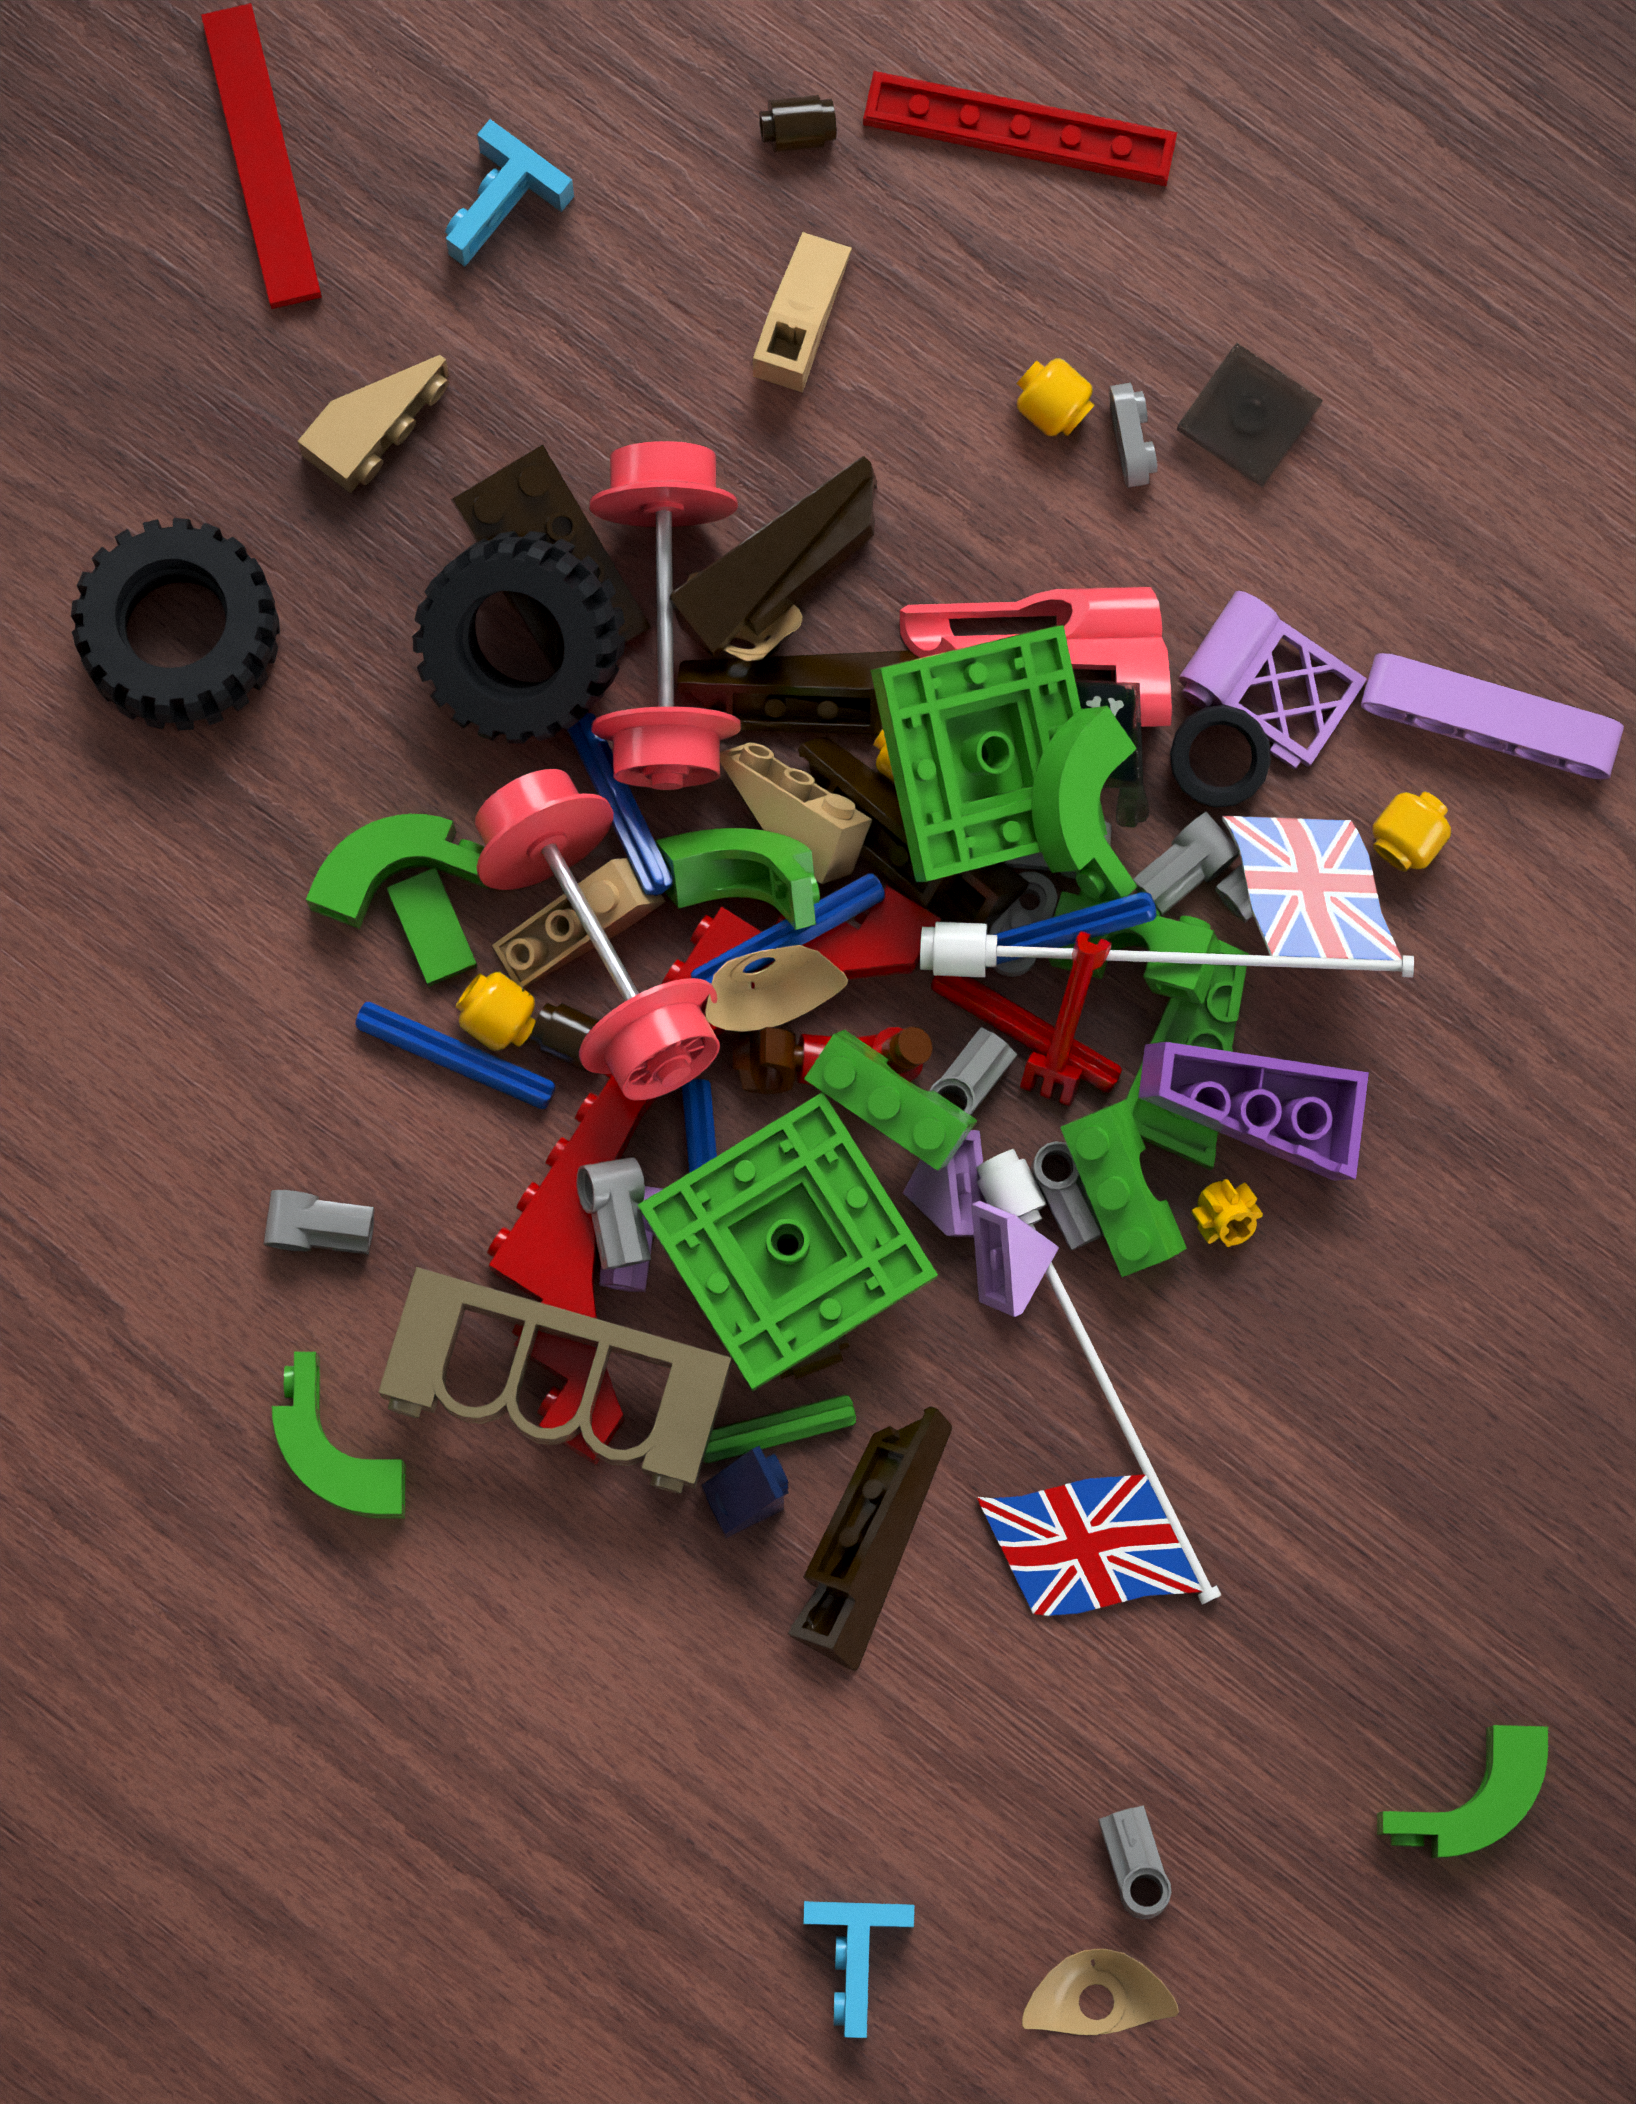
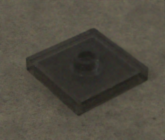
(1249, 415)

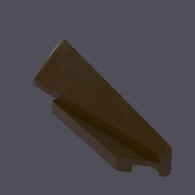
(779, 561)
(793, 691)
(971, 896)
(869, 1538)

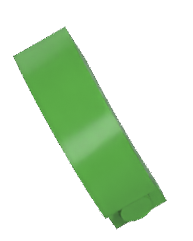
(1068, 799)
(381, 850)
(742, 864)
(342, 1481)
(1509, 1787)

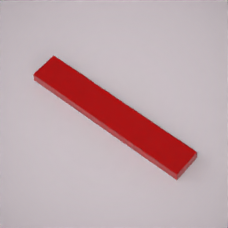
(1019, 128)
(261, 156)

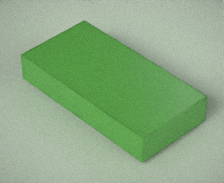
(431, 927)

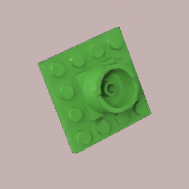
(968, 744)
(801, 1185)

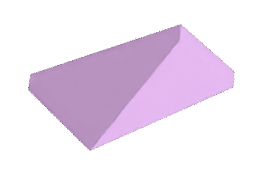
(949, 1192)
(1008, 1258)

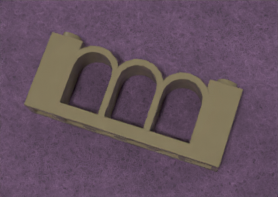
(427, 1338)

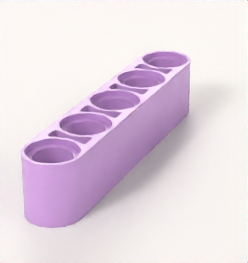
(1492, 716)

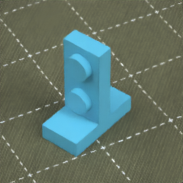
(502, 189)
(853, 1952)

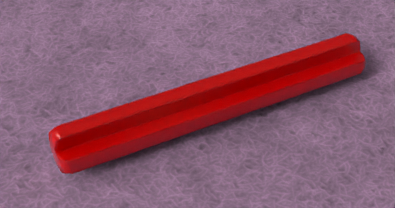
(1024, 1027)

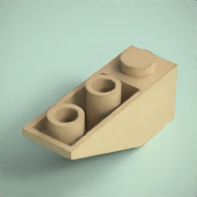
(800, 312)
(362, 425)
(795, 806)
(555, 932)

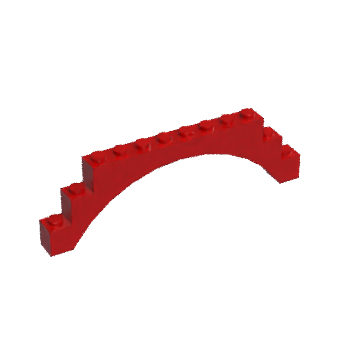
(554, 1240)

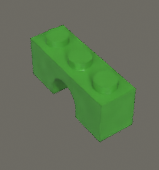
(1162, 934)
(877, 1094)
(1107, 1158)

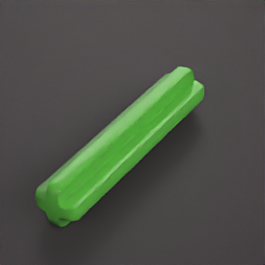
(780, 1428)

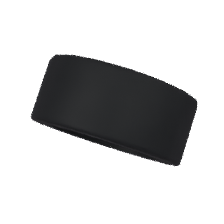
(1226, 795)

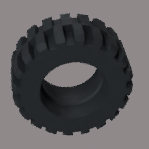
(164, 558)
(469, 680)

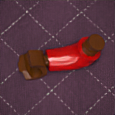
(771, 1056)

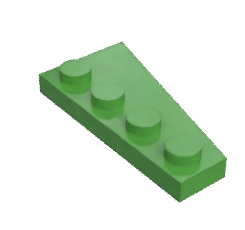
(1194, 1025)

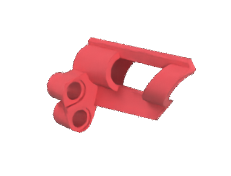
(1102, 627)

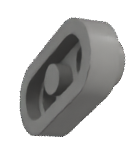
(1135, 455)
(1017, 916)

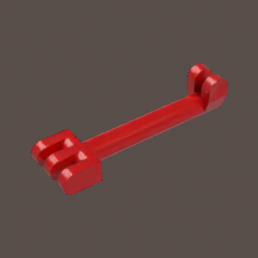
(1054, 1066)

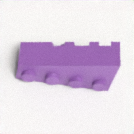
(1273, 1104)

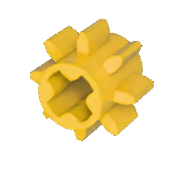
(1227, 1213)

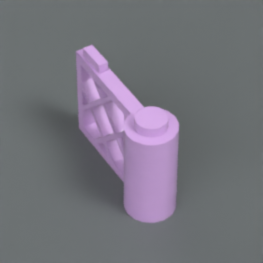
(1235, 654)

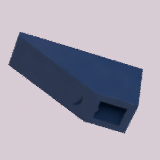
(747, 1491)

